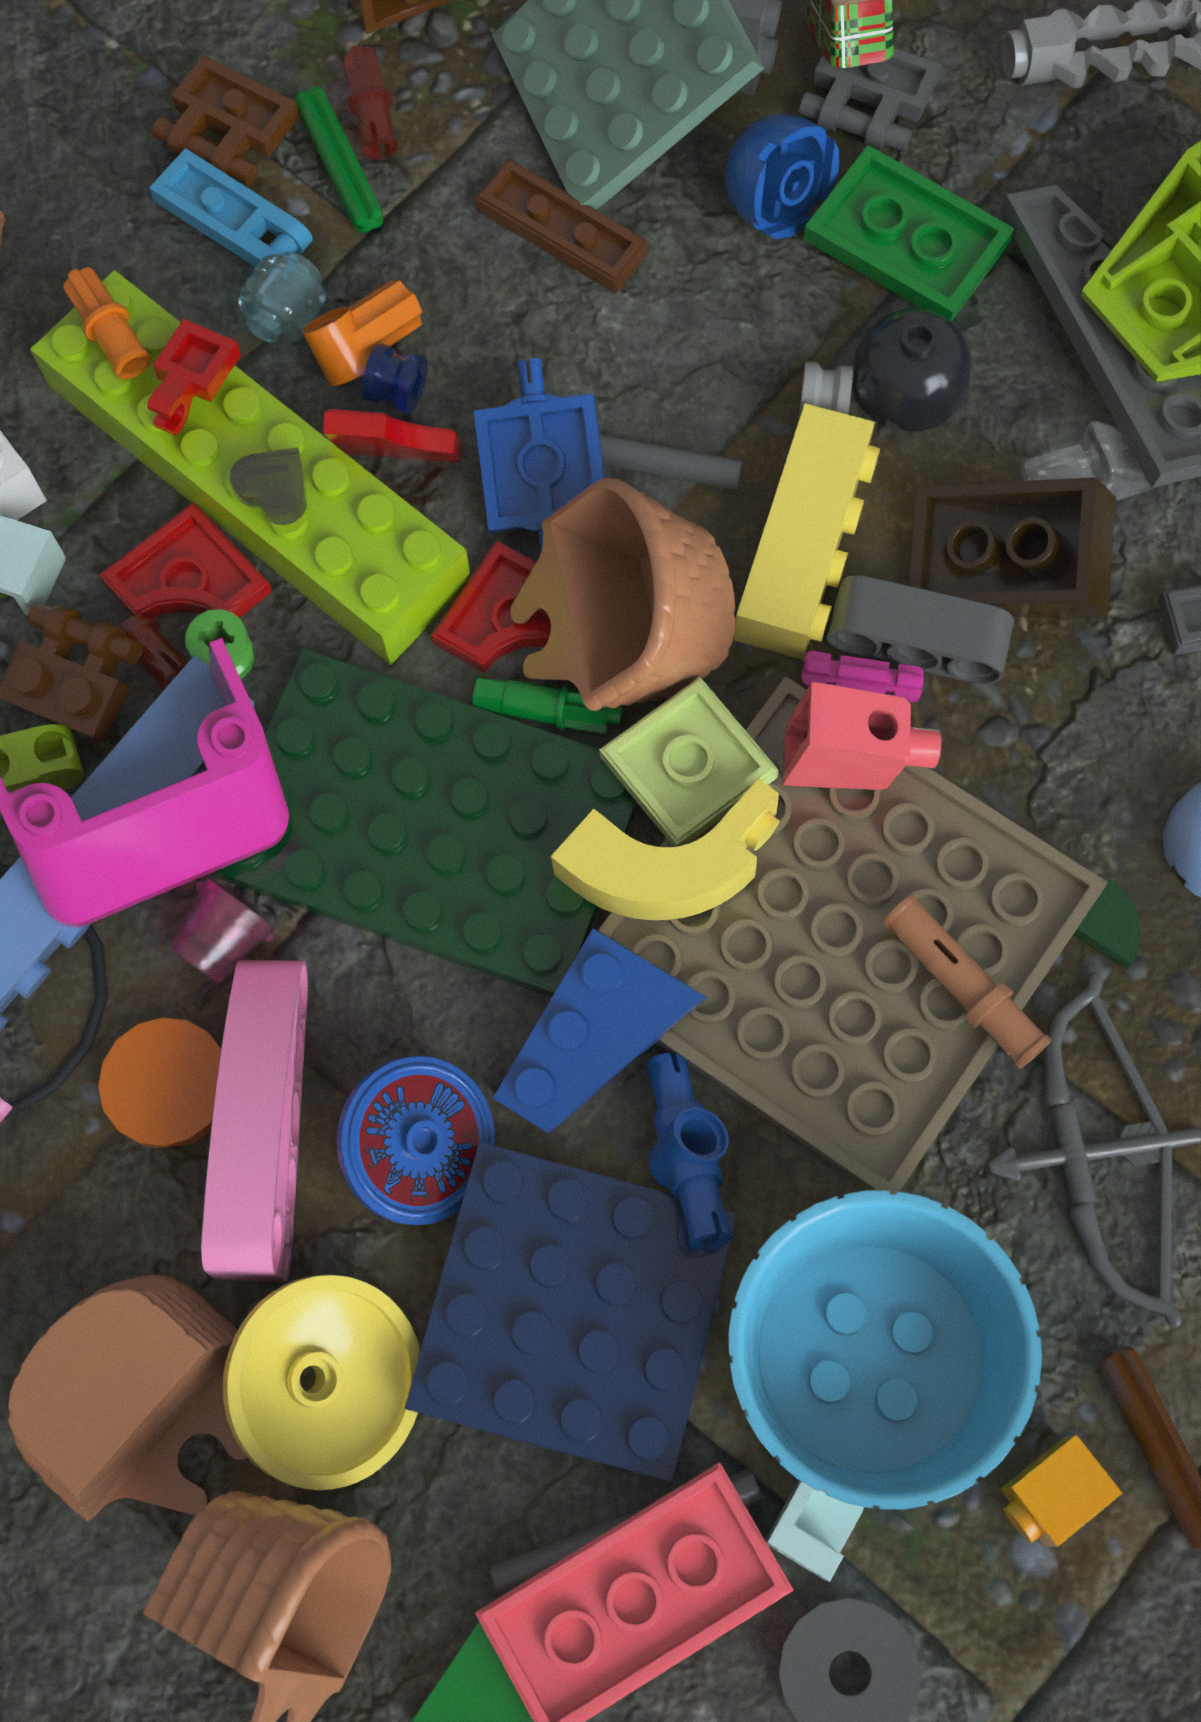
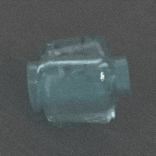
(281, 297)

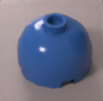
(780, 173)

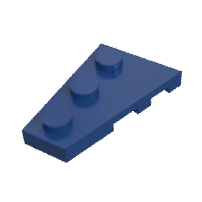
(592, 1028)

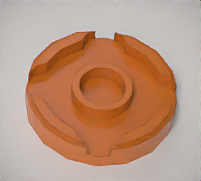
(161, 1083)

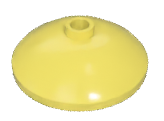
(363, 1375)

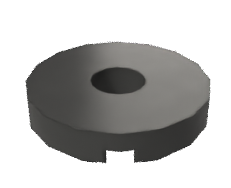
(843, 1627)

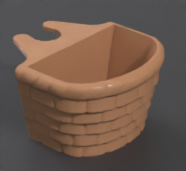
(630, 598)
(121, 1393)
(276, 1595)

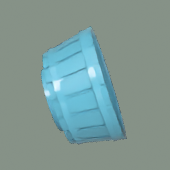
(885, 1350)

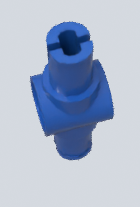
(688, 1152)

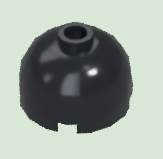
(911, 369)

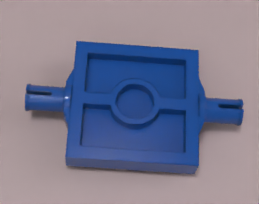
(536, 453)

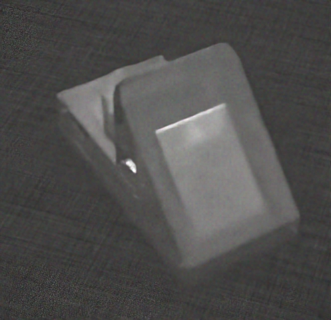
(1099, 455)

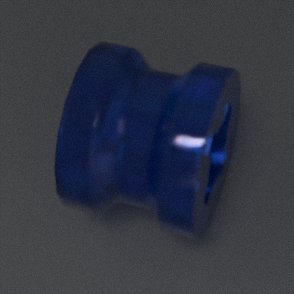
(394, 377)

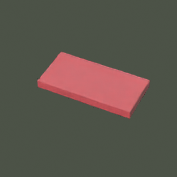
(634, 1601)

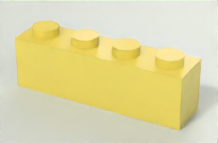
(804, 531)

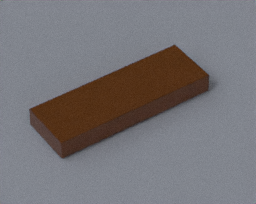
(562, 226)

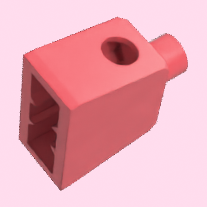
(853, 739)

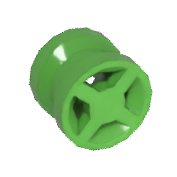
(223, 624)

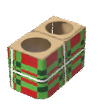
(852, 30)

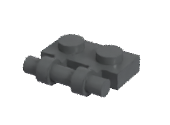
(892, 86)

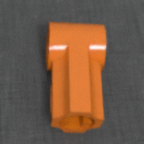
(347, 335)

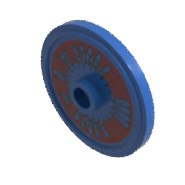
(412, 1139)

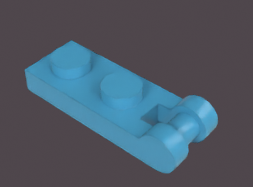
(226, 210)

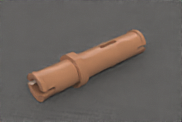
(967, 982)

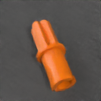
(106, 323)

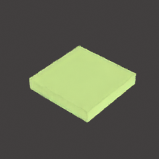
(687, 762)

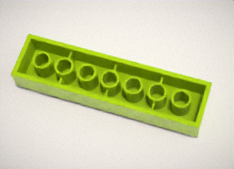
(356, 546)

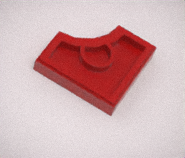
(388, 437)
(186, 569)
(480, 620)

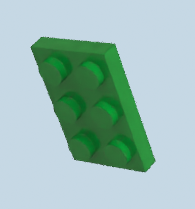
(908, 233)

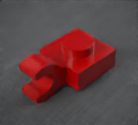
(190, 366)

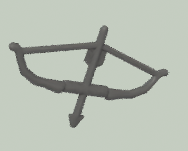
(1138, 1144)

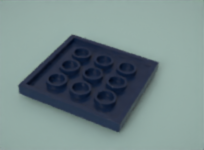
(569, 1314)

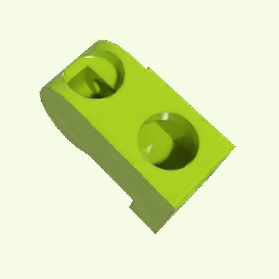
(40, 756)

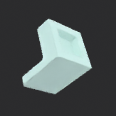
(28, 562)
(813, 1530)

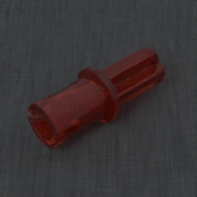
(370, 102)

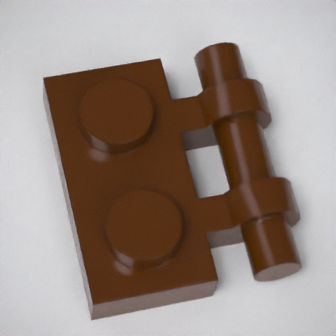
(232, 105)
(63, 690)

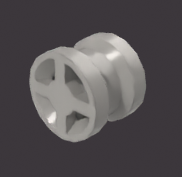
(827, 387)

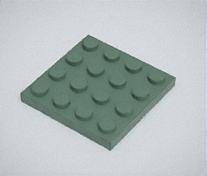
(621, 80)

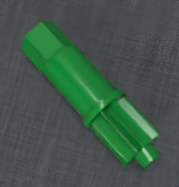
(542, 704)

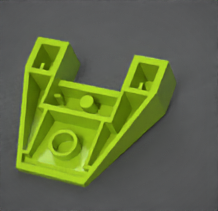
(1153, 278)

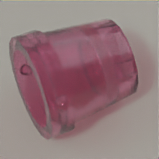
(219, 932)

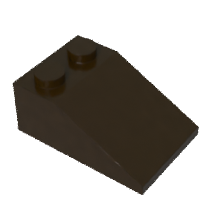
(1017, 545)

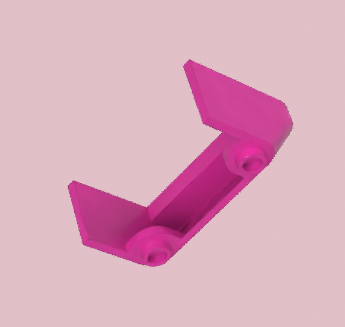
(160, 838)

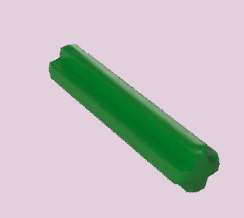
(339, 159)

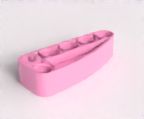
(256, 1125)

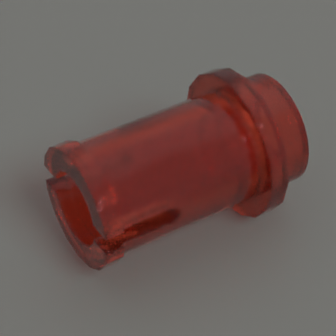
(158, 654)

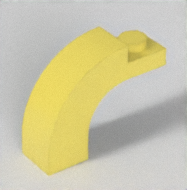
(667, 881)

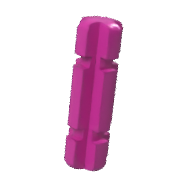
(863, 675)

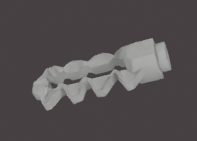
(1045, 46)

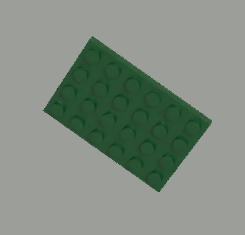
(430, 822)

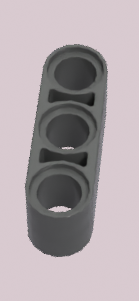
(920, 629)

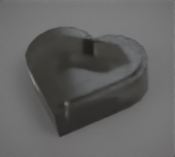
(273, 483)

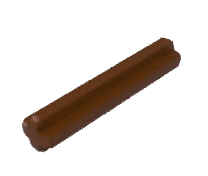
(1156, 1438)

